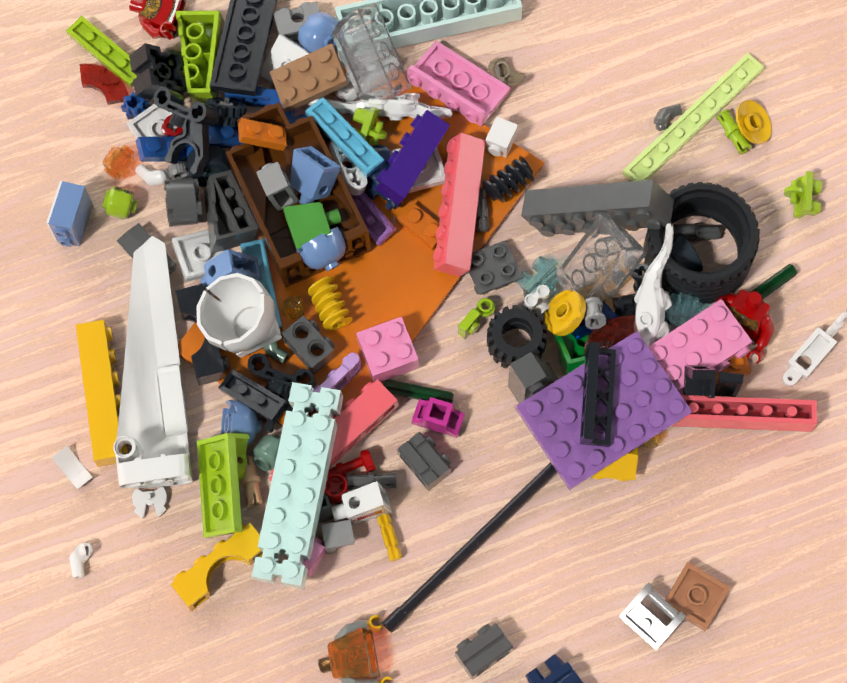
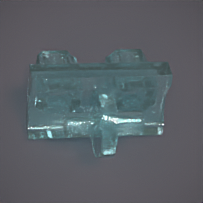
(545, 276)

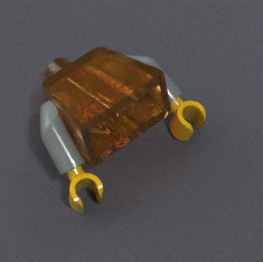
(354, 654)

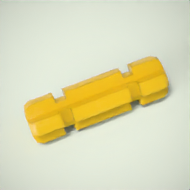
(389, 537)

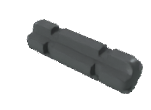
(482, 212)

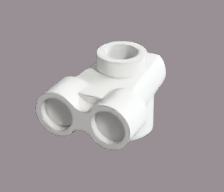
(537, 300)

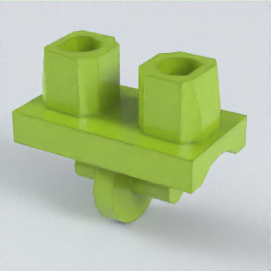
(368, 118)
(801, 195)

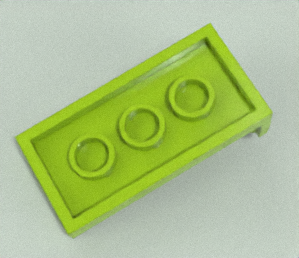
(220, 482)

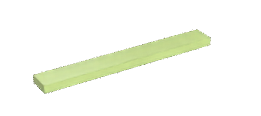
(694, 119)

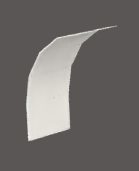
(71, 467)

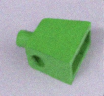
(309, 221)

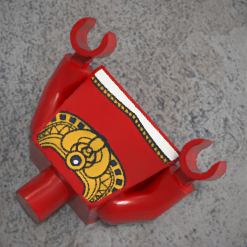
(158, 16)
(753, 317)

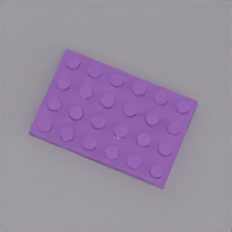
(642, 408)

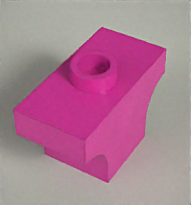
(438, 416)

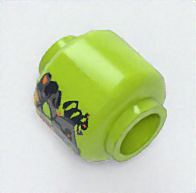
(119, 202)

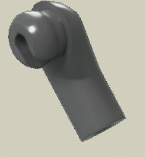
(664, 114)

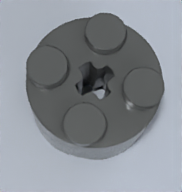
(182, 201)

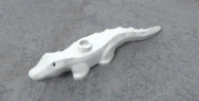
(394, 108)
(652, 299)

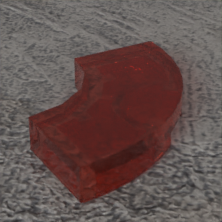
(105, 81)
(612, 332)

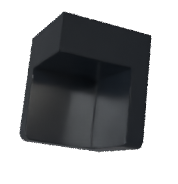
(699, 381)

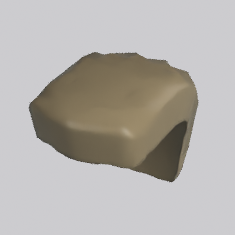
(501, 70)

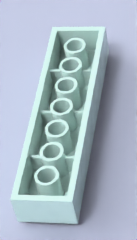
(428, 20)

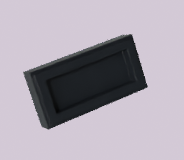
(728, 384)

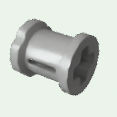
(594, 317)

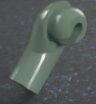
(276, 353)

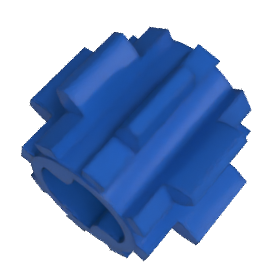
(131, 101)

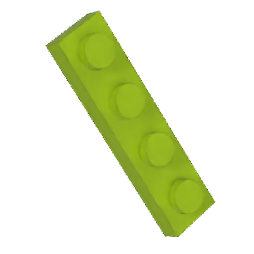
(102, 49)

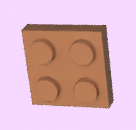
(697, 595)

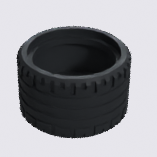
(729, 210)

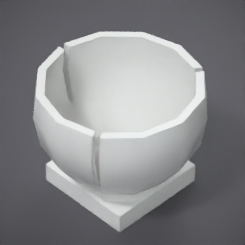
(240, 318)

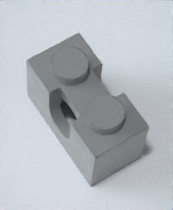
(285, 18)
(277, 186)

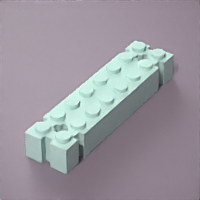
(298, 485)

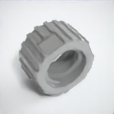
(179, 170)

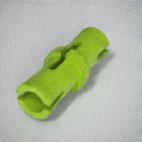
(733, 132)

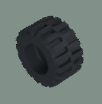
(515, 319)

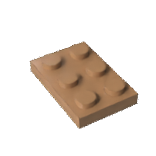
(309, 78)

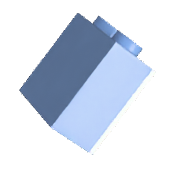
(69, 213)

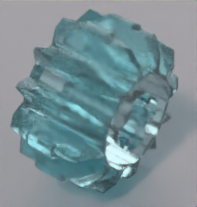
(682, 309)

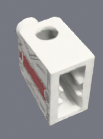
(371, 500)

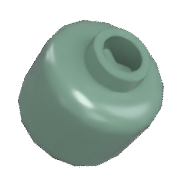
(266, 452)

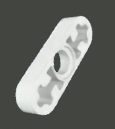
(348, 173)

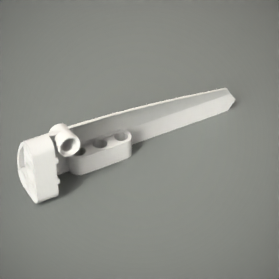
(152, 383)

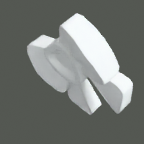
(157, 497)

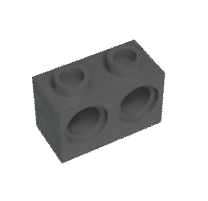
(304, 347)

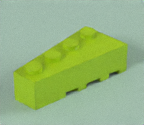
(200, 40)

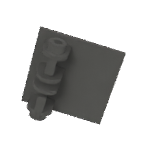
(493, 268)

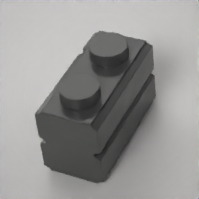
(424, 460)
(483, 650)

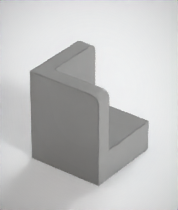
(337, 535)

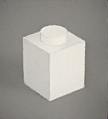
(501, 137)

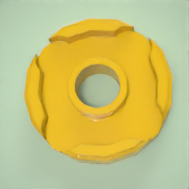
(575, 313)

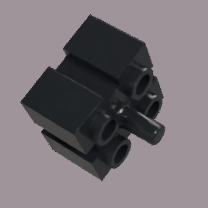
(157, 70)

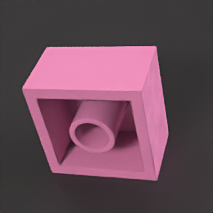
(387, 350)

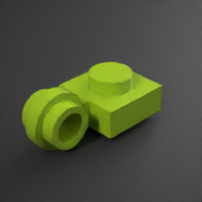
(470, 323)

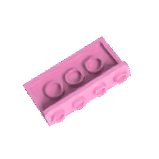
(458, 83)
(704, 340)

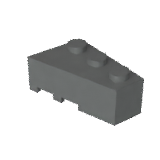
(227, 213)
(529, 376)

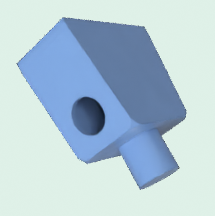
(312, 174)
(230, 263)

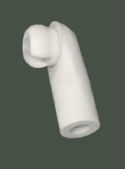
(153, 177)
(78, 558)

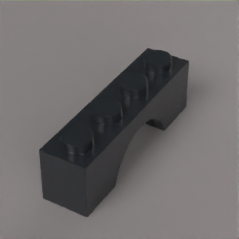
(207, 361)

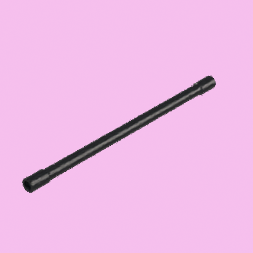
(402, 612)

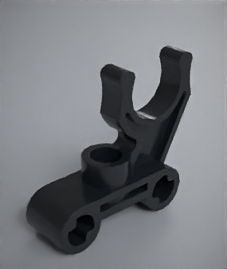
(195, 125)
(278, 381)

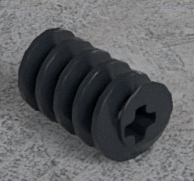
(508, 179)

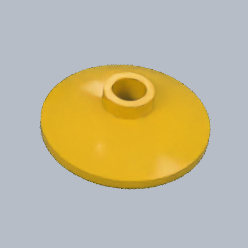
(753, 122)

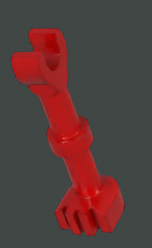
(365, 460)

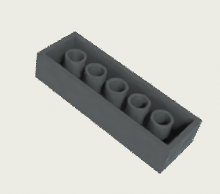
(577, 207)

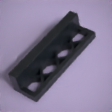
(590, 392)

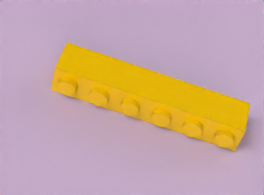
(100, 389)

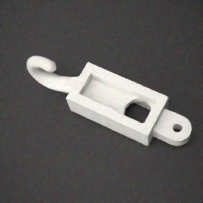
(814, 348)

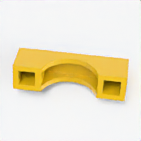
(194, 584)

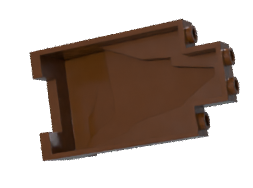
(248, 159)

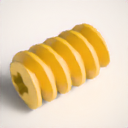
(327, 304)

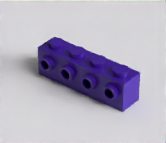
(412, 156)

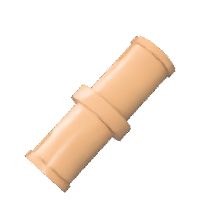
(251, 484)

